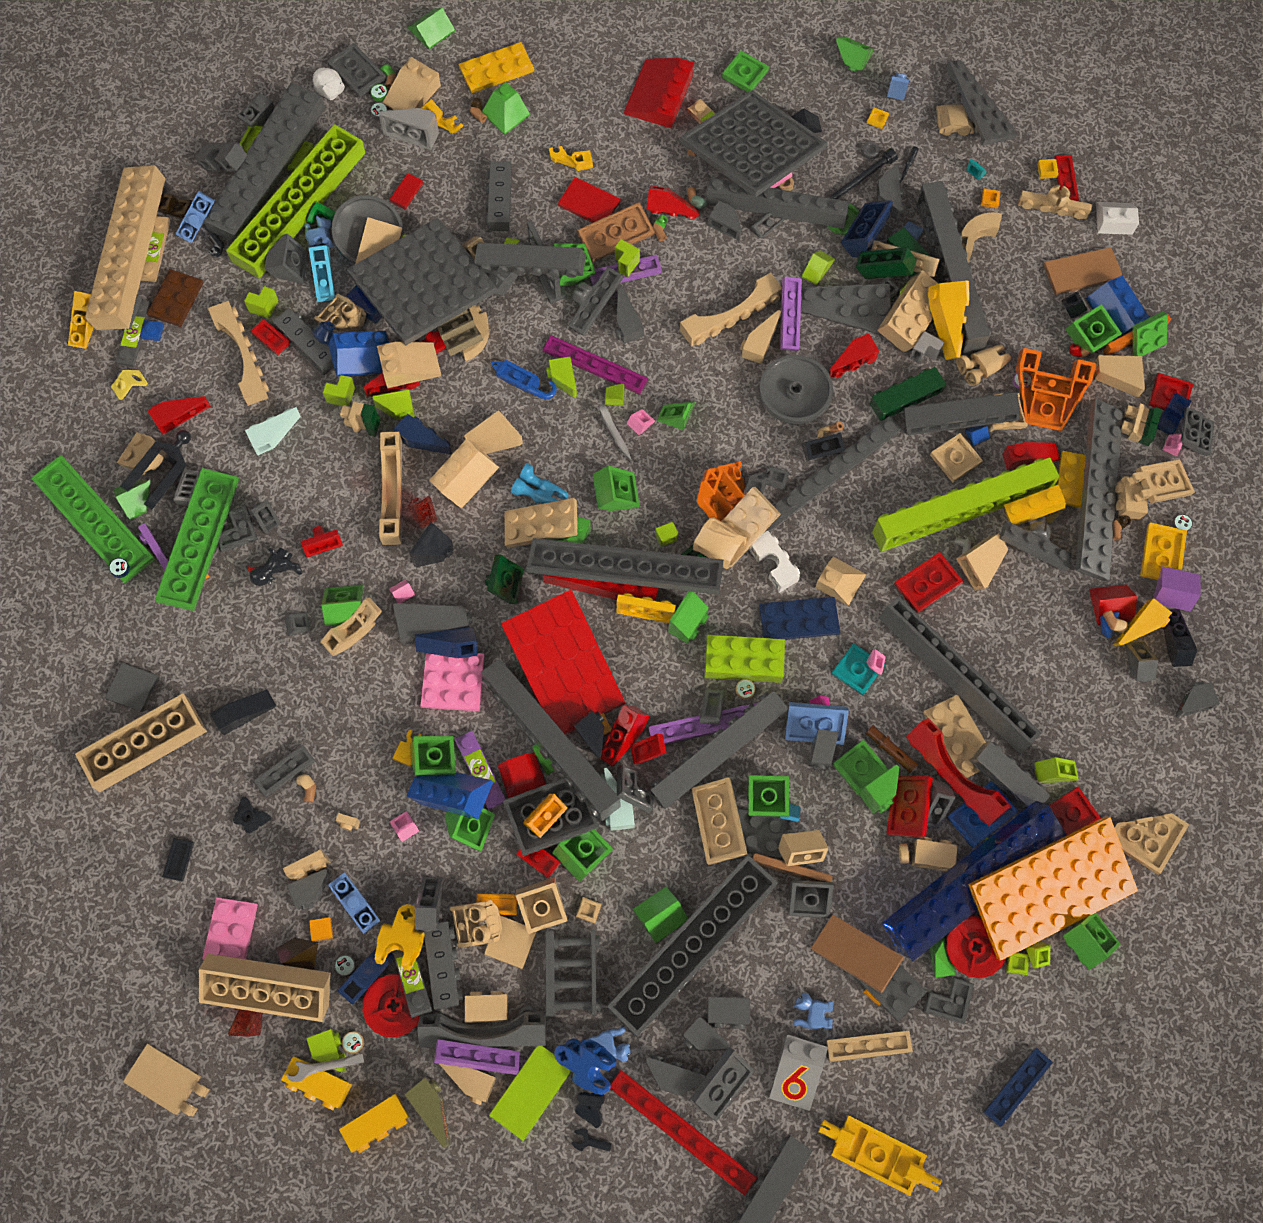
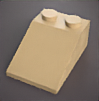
(412, 86)
(408, 363)

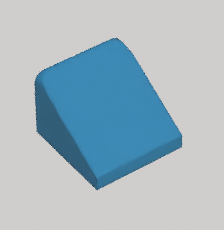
(794, 813)

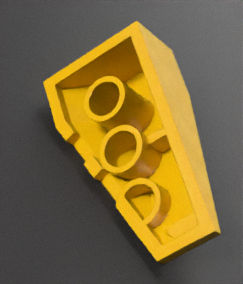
(947, 308)

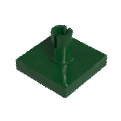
(504, 579)

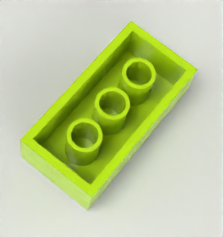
(744, 658)

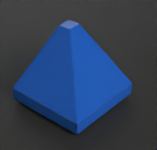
(1106, 631)

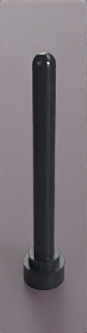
(888, 156)

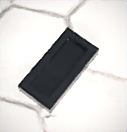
(178, 859)

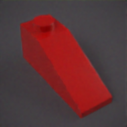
(175, 412)
(1028, 452)

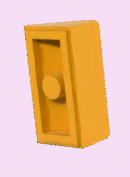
(545, 815)

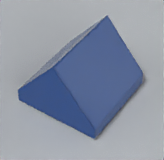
(977, 434)

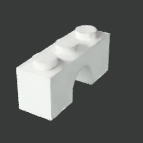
(767, 548)

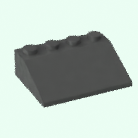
(571, 823)

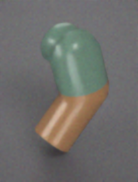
(695, 200)

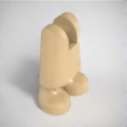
(987, 361)

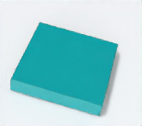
(854, 670)

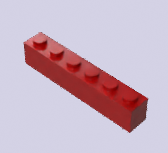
(602, 588)

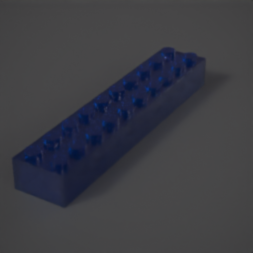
(949, 898)

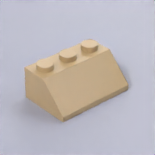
(464, 473)

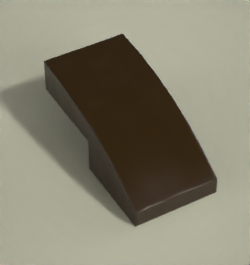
(173, 206)

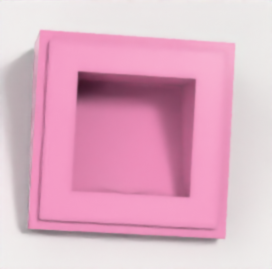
(640, 421)
(404, 826)

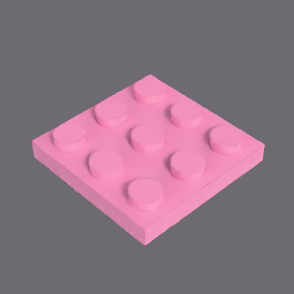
(452, 682)

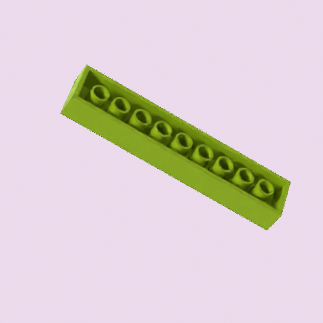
(293, 201)
(963, 504)

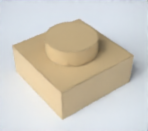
(347, 822)

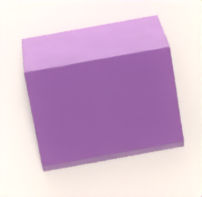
(1177, 588)

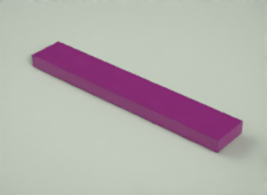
(595, 364)

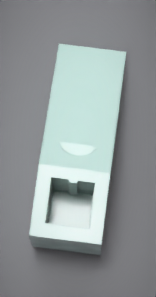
(270, 432)
(622, 817)

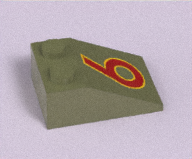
(429, 1105)

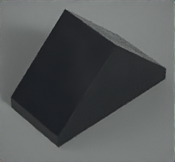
(808, 120)

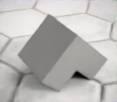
(926, 346)

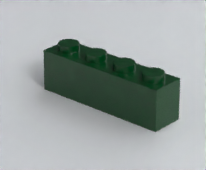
(909, 392)

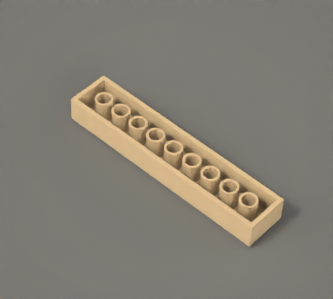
(125, 248)

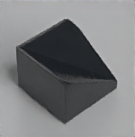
(1074, 305)

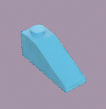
(322, 273)

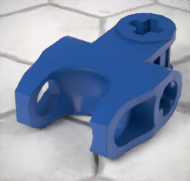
(584, 1061)

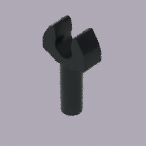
(592, 1142)

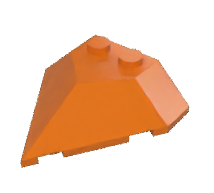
(721, 490)

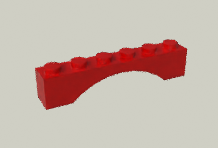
(985, 802)

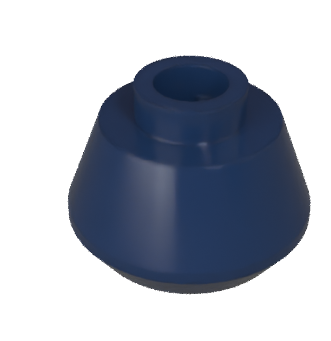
(324, 331)

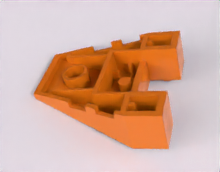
(1051, 397)

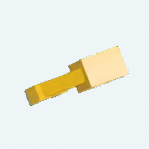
(446, 123)
(572, 161)

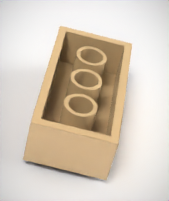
(909, 313)

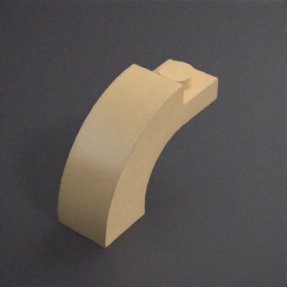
(981, 225)
(481, 322)
(353, 629)

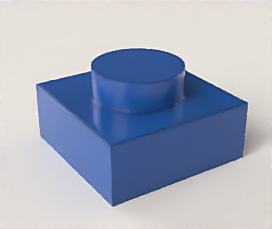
(152, 330)

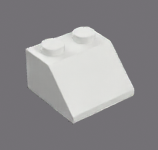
(1116, 218)

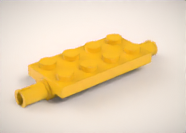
(879, 1155)

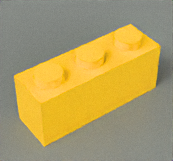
(1035, 506)
(318, 1085)
(375, 1124)

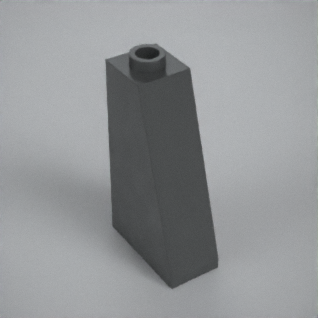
(421, 619)

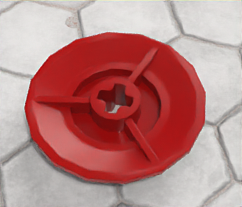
(960, 950)
(377, 1011)

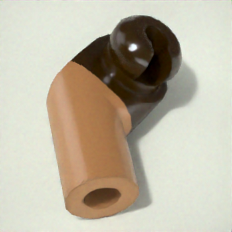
(475, 110)
(1119, 524)

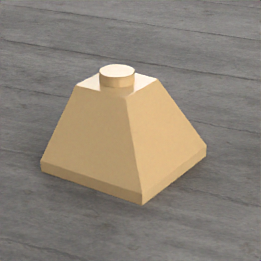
(840, 580)

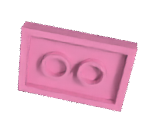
(230, 928)

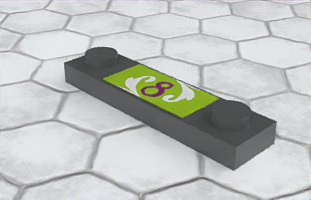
(131, 338)
(413, 986)

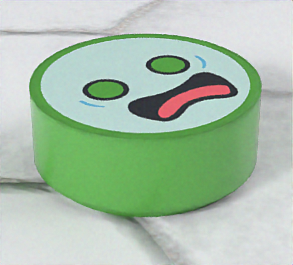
(379, 92)

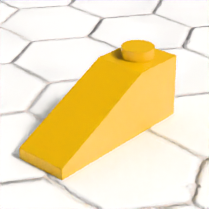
(1149, 618)

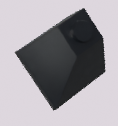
(431, 547)
(591, 730)

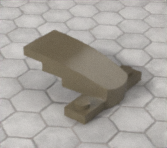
(459, 333)

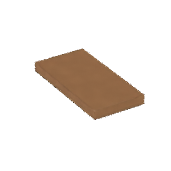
(603, 235)
(1082, 270)
(857, 953)

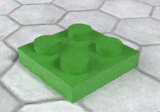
(745, 71)
(1150, 334)
(860, 766)

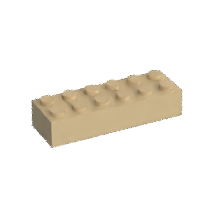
(140, 742)
(264, 987)

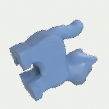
(319, 235)
(815, 1012)
(606, 1039)

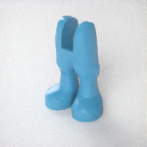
(545, 487)

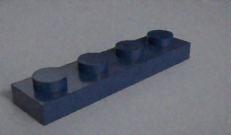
(1017, 1087)

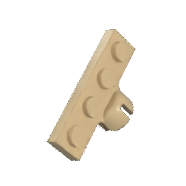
(1056, 202)

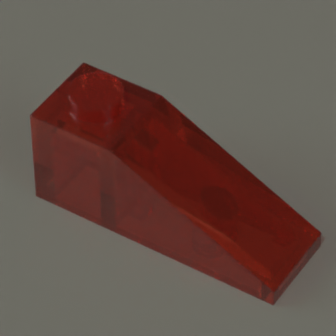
(422, 511)

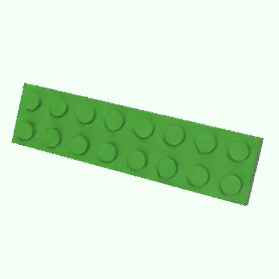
(91, 516)
(197, 540)

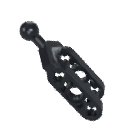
(172, 454)

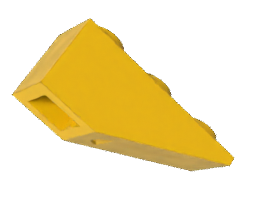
(79, 327)

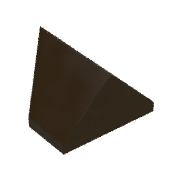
(298, 953)

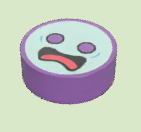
(1026, 380)

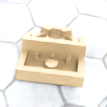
(136, 450)

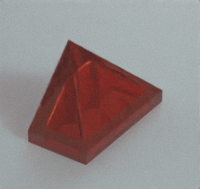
(246, 1024)

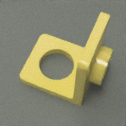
(126, 381)

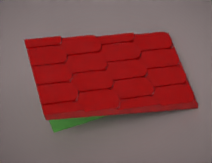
(562, 661)

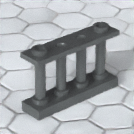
(554, 984)

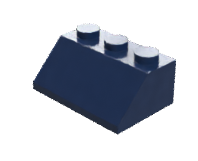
(866, 227)

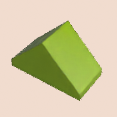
(817, 267)

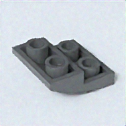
(1197, 432)

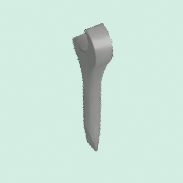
(606, 418)
(308, 1069)

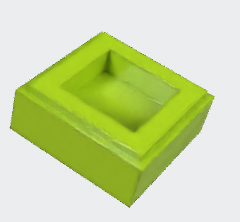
(1018, 964)

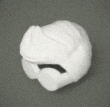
(327, 83)

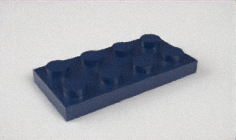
(799, 618)

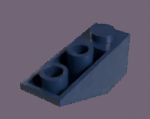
(419, 437)
(449, 643)
(363, 977)

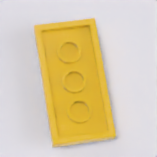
(496, 67)

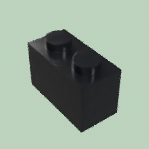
(823, 446)

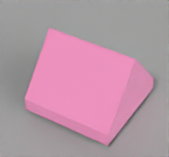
(1173, 444)
(402, 591)

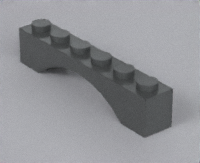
(525, 1030)

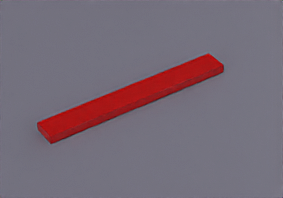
(682, 1132)

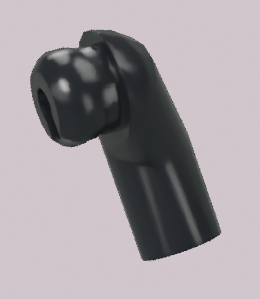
(218, 246)

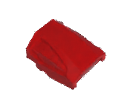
(521, 774)

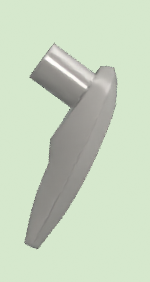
(966, 543)

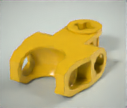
(400, 936)

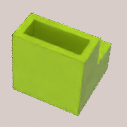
(627, 257)
(262, 304)
(341, 393)

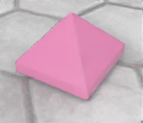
(876, 661)

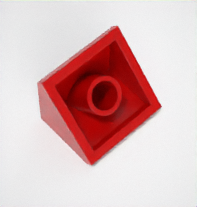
(1114, 598)

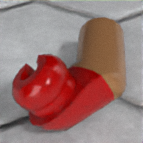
(1077, 351)

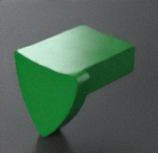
(321, 211)

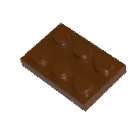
(175, 298)

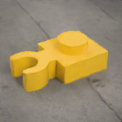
(403, 751)

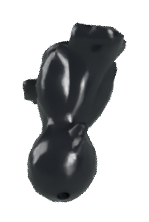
(276, 563)

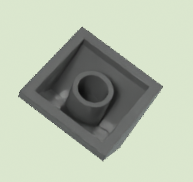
(810, 898)

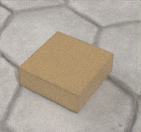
(588, 910)

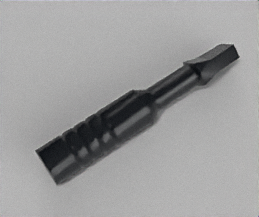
(910, 160)

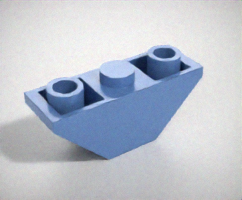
(898, 86)
(195, 217)
(354, 903)

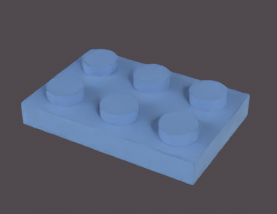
(806, 719)

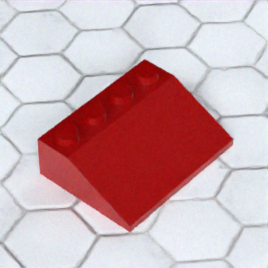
(660, 90)

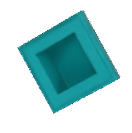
(975, 169)

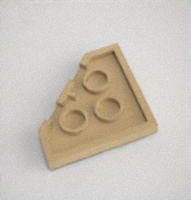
(1151, 839)

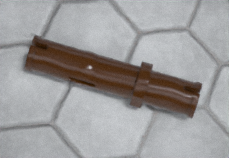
(892, 749)

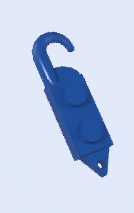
(521, 378)

